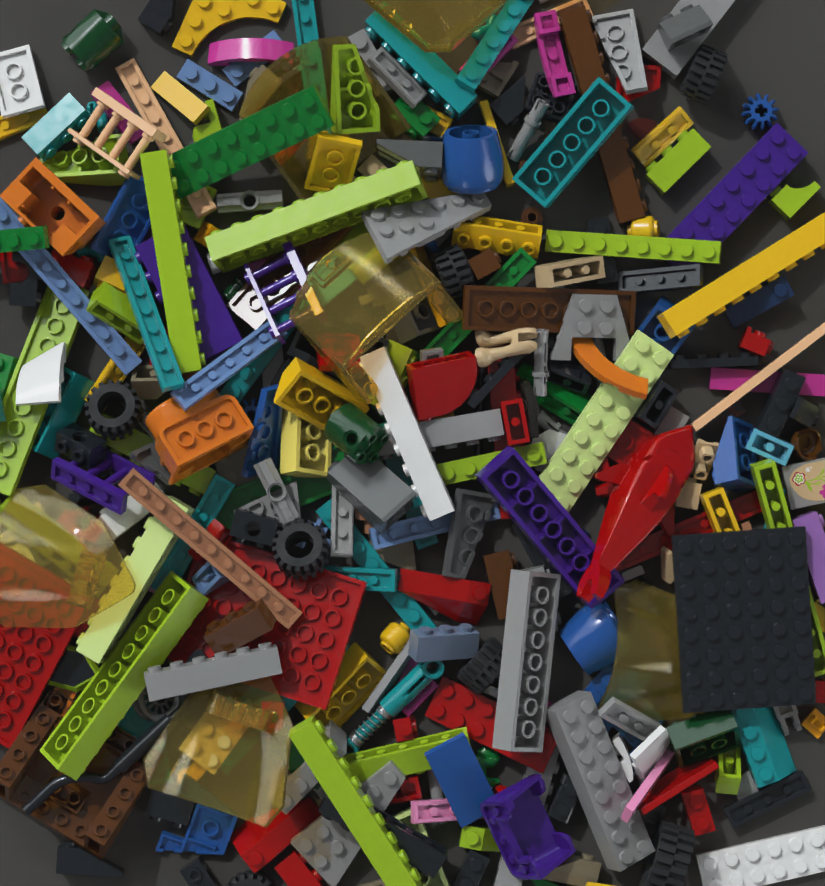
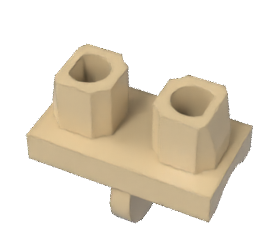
(704, 458)

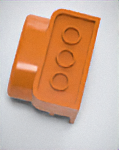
(40, 197)
(199, 435)

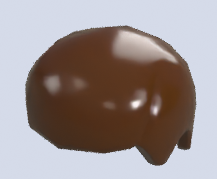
(806, 443)

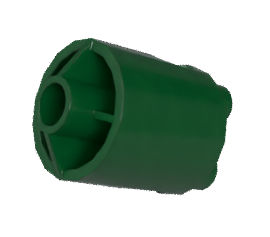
(93, 39)
(355, 434)

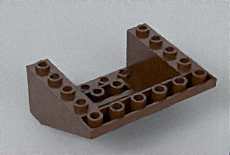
(80, 810)

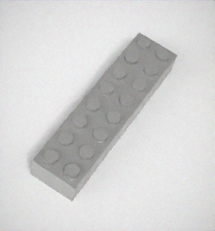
(526, 661)
(598, 780)

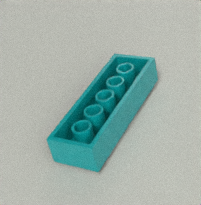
(425, 67)
(573, 142)

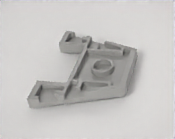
(591, 318)

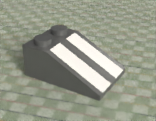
(425, 155)

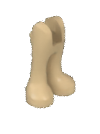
(487, 340)

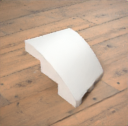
(42, 378)
(649, 753)

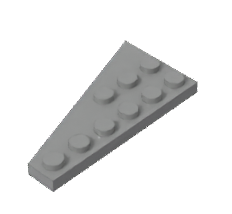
(417, 223)
(330, 846)

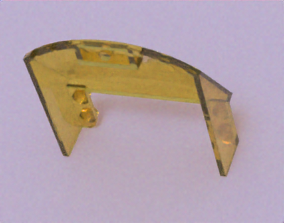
(356, 300)

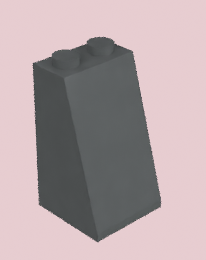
(372, 491)

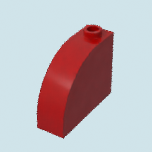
(441, 384)

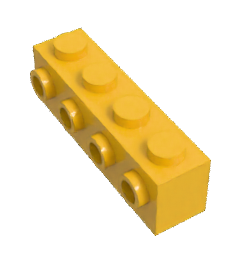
(499, 235)

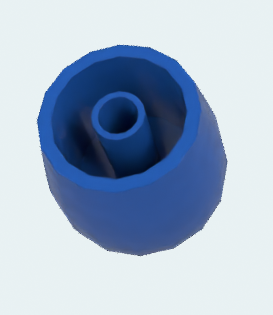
(472, 159)
(592, 636)

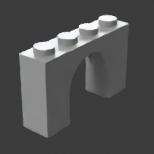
(303, 779)

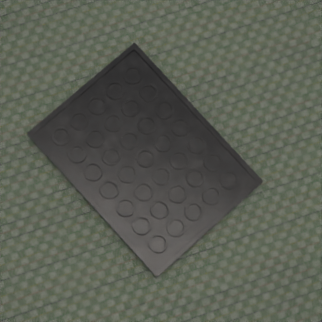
(743, 619)

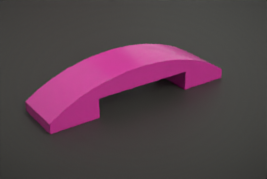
(247, 50)
(552, 55)

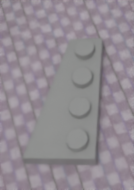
(621, 43)

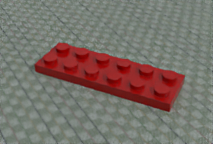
(460, 707)

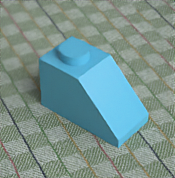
(769, 446)

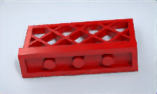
(675, 782)

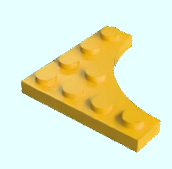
(207, 15)

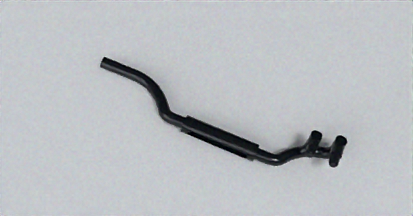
(121, 763)

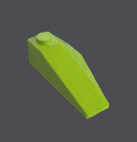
(352, 98)
(86, 166)

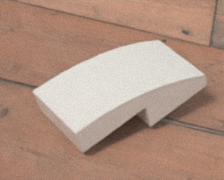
(625, 761)

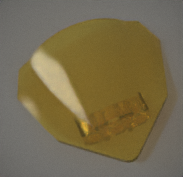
(56, 562)
(646, 653)
(226, 751)

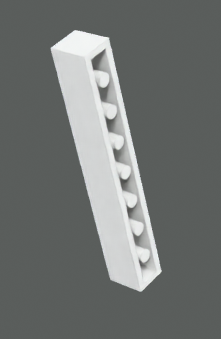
(408, 435)

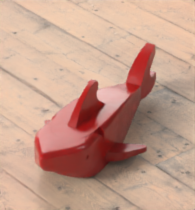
(638, 503)

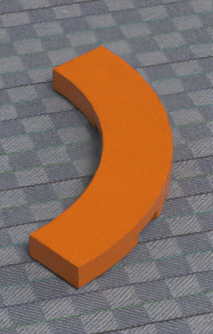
(606, 371)

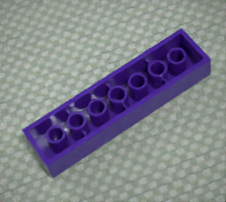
(741, 189)
(542, 519)

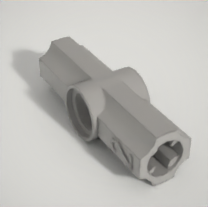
(235, 201)
(283, 504)

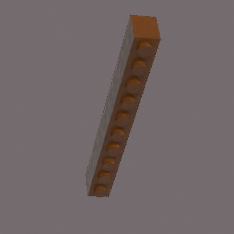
(612, 154)

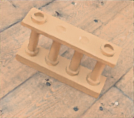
(134, 124)

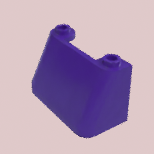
(525, 831)

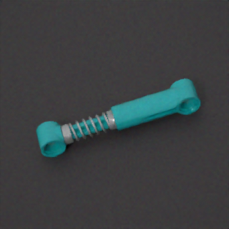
(395, 702)

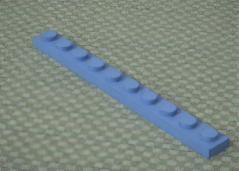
(73, 298)

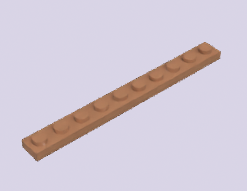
(209, 547)

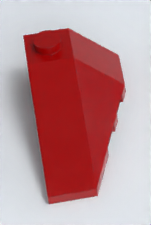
(454, 597)
(261, 844)

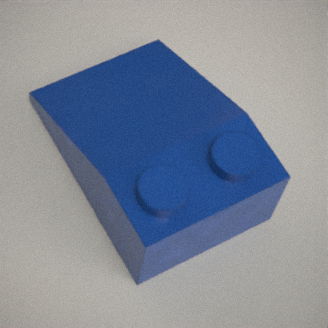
(653, 328)
(732, 459)

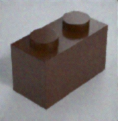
(485, 265)

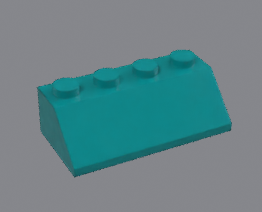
(64, 413)
(763, 745)

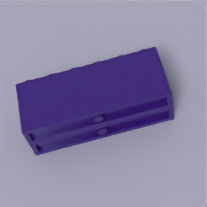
(215, 319)

